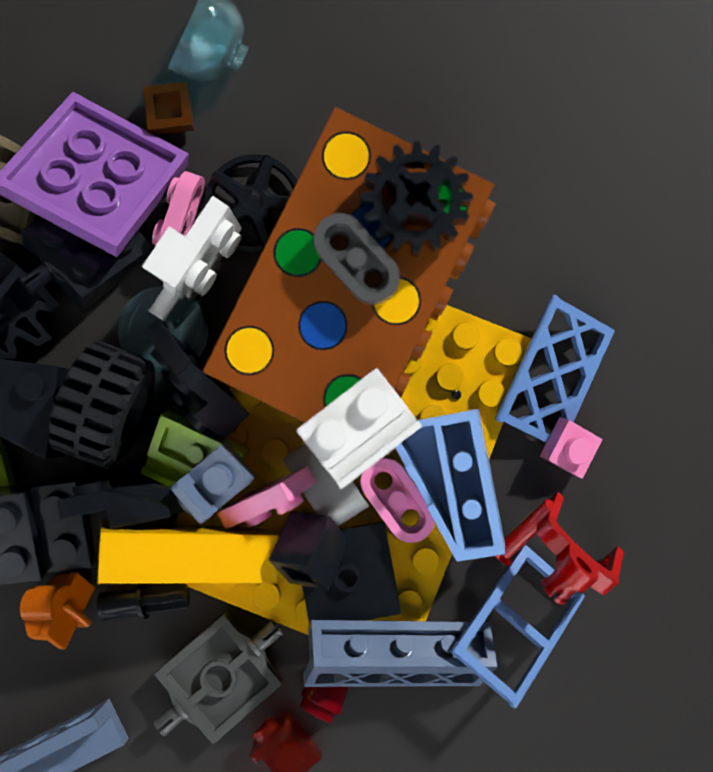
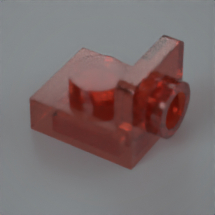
(284, 746)

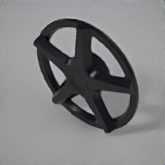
(252, 201)

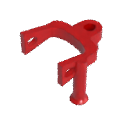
(574, 566)

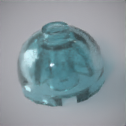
(210, 42)

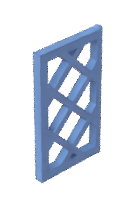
(587, 365)

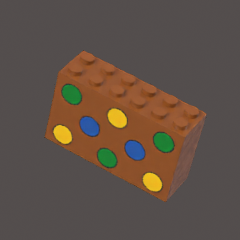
(296, 327)

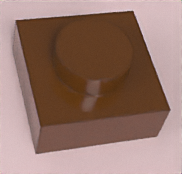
(168, 108)

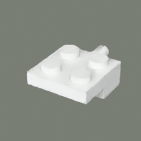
(189, 261)

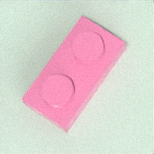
(256, 505)

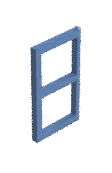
(494, 602)

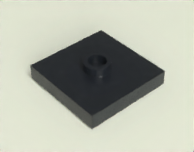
(363, 582)

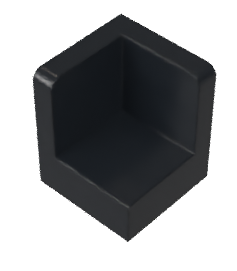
(309, 550)

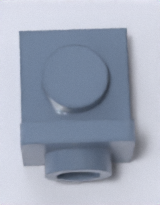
(213, 482)

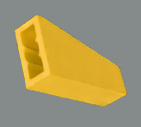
(185, 554)

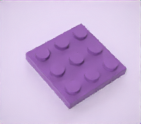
(92, 173)

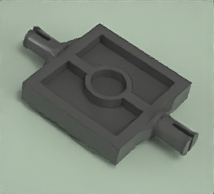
(218, 677)

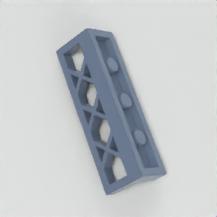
(393, 654)
(69, 743)

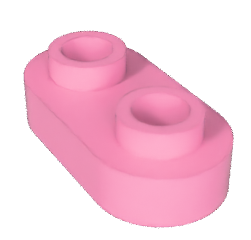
(184, 199)
(396, 499)

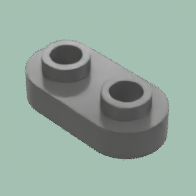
(357, 260)

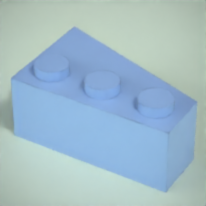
(456, 481)

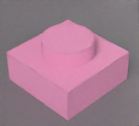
(571, 447)

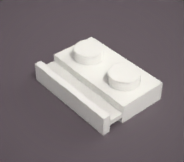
(359, 428)

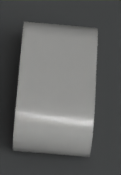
(325, 494)

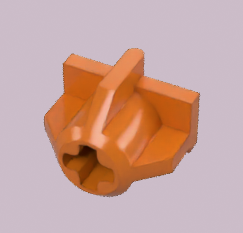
(56, 608)

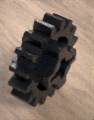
(431, 214)

